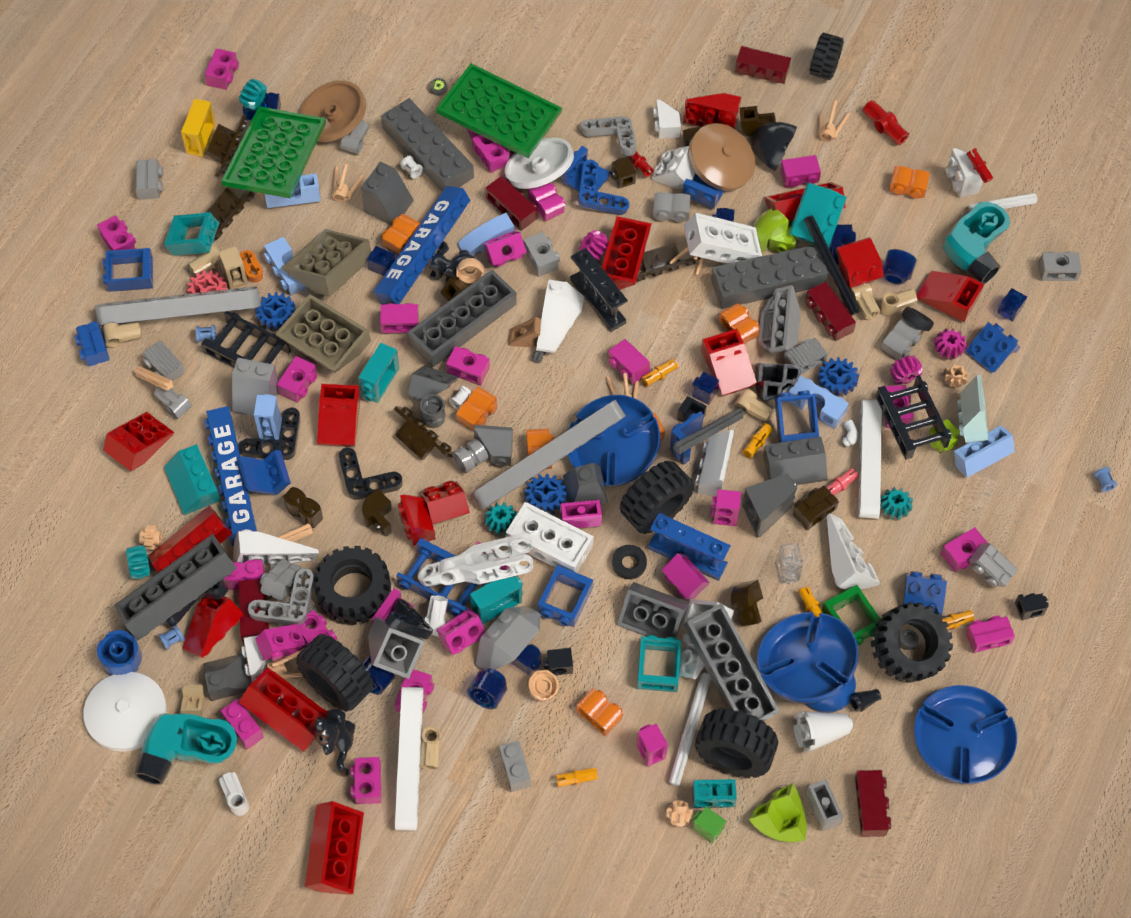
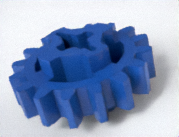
(275, 310)
(838, 376)
(555, 493)

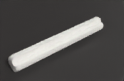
(1012, 201)

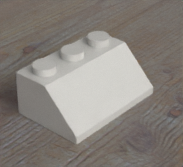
(715, 463)

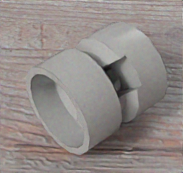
(471, 455)

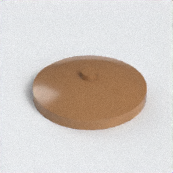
(341, 106)
(721, 157)

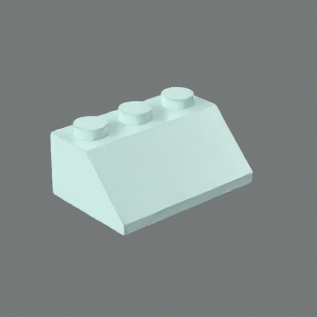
(973, 412)

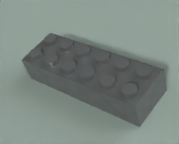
(427, 145)
(760, 276)
(462, 318)
(175, 587)
(730, 663)

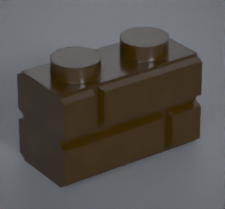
(815, 507)

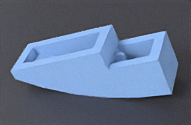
(489, 230)

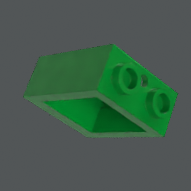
(846, 598)

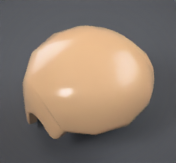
(469, 270)
(543, 685)

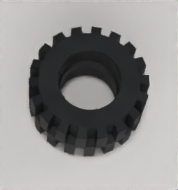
(826, 56)

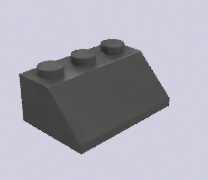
(801, 459)
(652, 612)

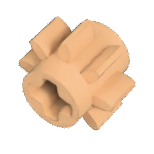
(956, 376)
(150, 537)
(679, 813)

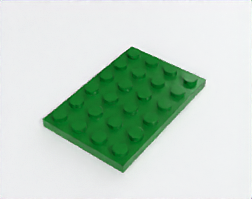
(499, 110)
(274, 152)

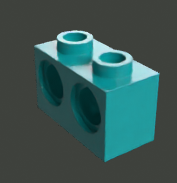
(714, 793)

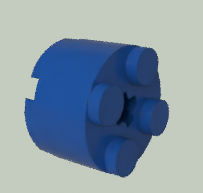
(119, 653)

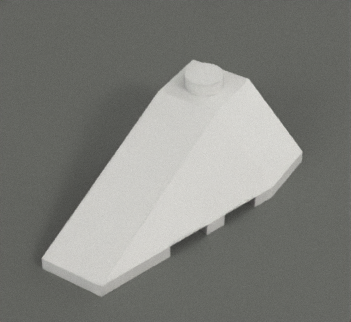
(559, 312)
(270, 549)
(846, 558)
(690, 661)

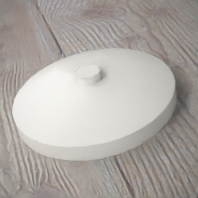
(545, 164)
(123, 710)

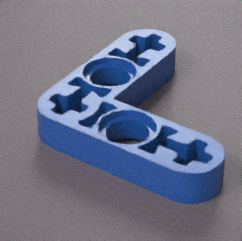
(591, 193)

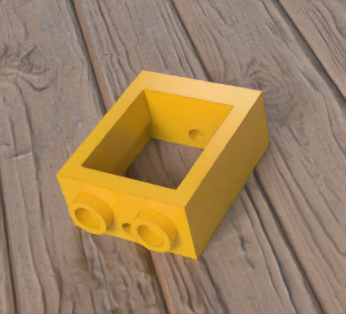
(198, 127)

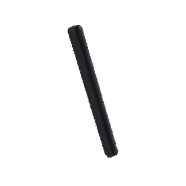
(832, 265)

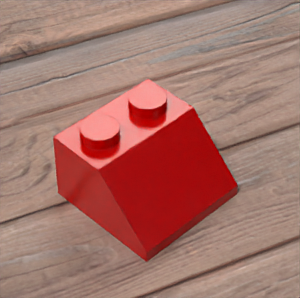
(859, 262)

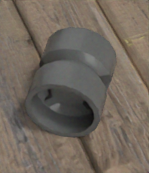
(432, 411)

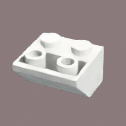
(674, 168)
(963, 177)

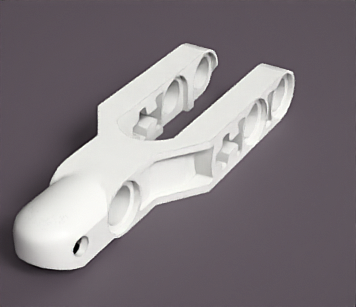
(473, 563)

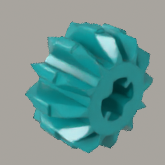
(252, 94)
(889, 501)
(495, 513)
(137, 562)

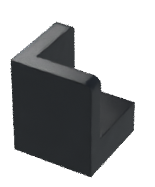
(690, 407)

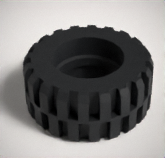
(658, 490)
(347, 562)
(934, 633)
(334, 672)
(736, 743)

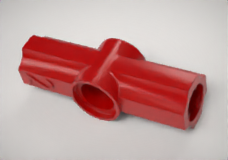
(885, 122)

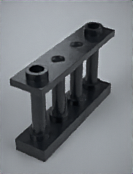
(598, 289)
(229, 356)
(900, 429)

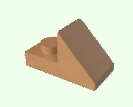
(526, 333)

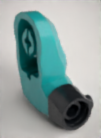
(972, 236)
(186, 739)

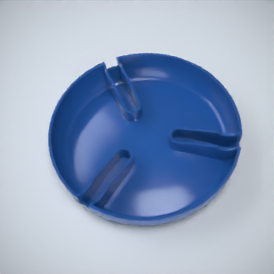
(625, 447)
(808, 657)
(965, 734)

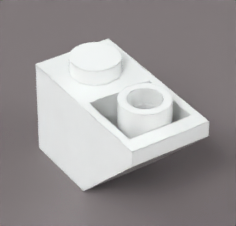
(668, 120)
(256, 664)

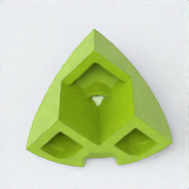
(769, 226)
(782, 816)

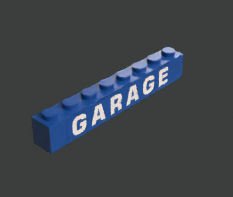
(422, 246)
(233, 487)

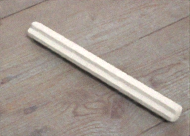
(690, 729)

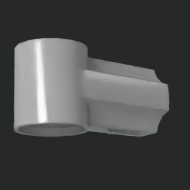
(354, 140)
(175, 403)

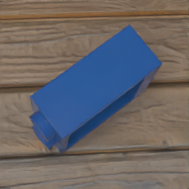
(125, 257)
(802, 395)
(571, 579)

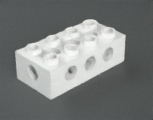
(721, 239)
(543, 526)

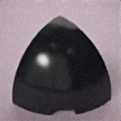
(771, 142)
(775, 379)

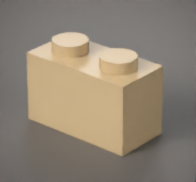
(233, 267)

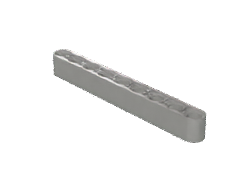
(178, 305)
(548, 454)

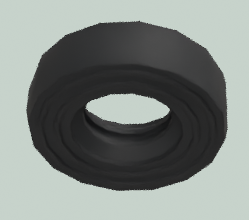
(917, 319)
(629, 573)

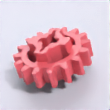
(206, 282)

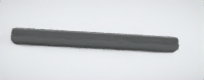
(708, 431)

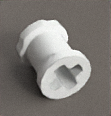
(411, 167)
(462, 396)

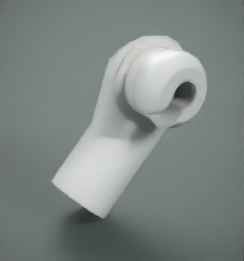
(852, 435)

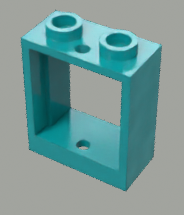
(175, 239)
(379, 373)
(495, 597)
(654, 682)

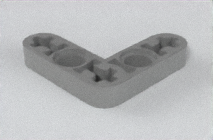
(622, 127)
(289, 610)

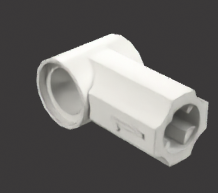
(436, 613)
(234, 792)

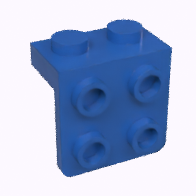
(573, 173)
(702, 192)
(992, 347)
(683, 430)
(265, 475)
(926, 590)

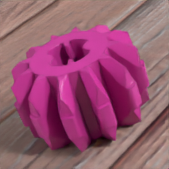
(596, 243)
(950, 343)
(906, 369)

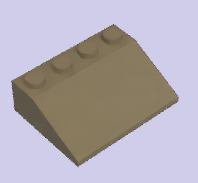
(329, 261)
(324, 334)

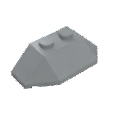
(780, 321)
(507, 637)

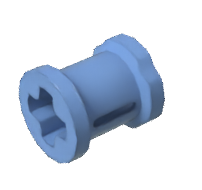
(205, 332)
(1105, 479)
(176, 636)

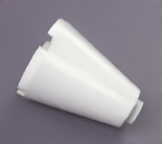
(820, 729)

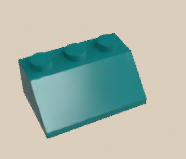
(826, 209)
(191, 480)

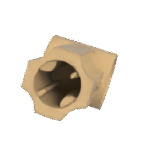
(206, 261)
(864, 298)
(895, 301)
(116, 334)
(751, 404)
(430, 749)

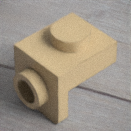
(193, 699)

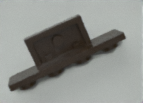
(222, 144)
(226, 206)
(658, 259)
(419, 438)

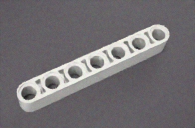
(870, 459)
(409, 759)

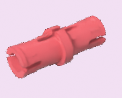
(840, 483)

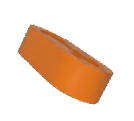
(253, 265)

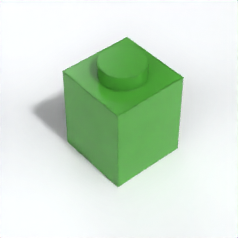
(708, 824)

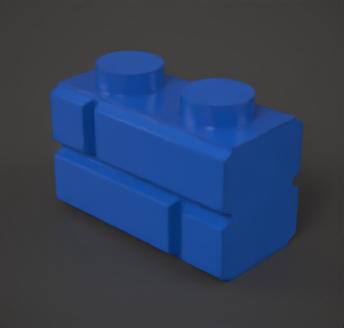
(92, 344)

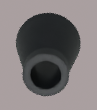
(864, 699)

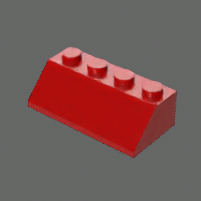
(789, 201)
(626, 251)
(189, 536)
(283, 708)
(334, 849)

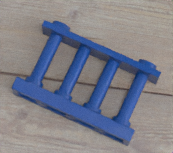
(428, 550)
(702, 550)

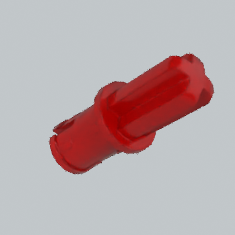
(640, 163)
(980, 166)

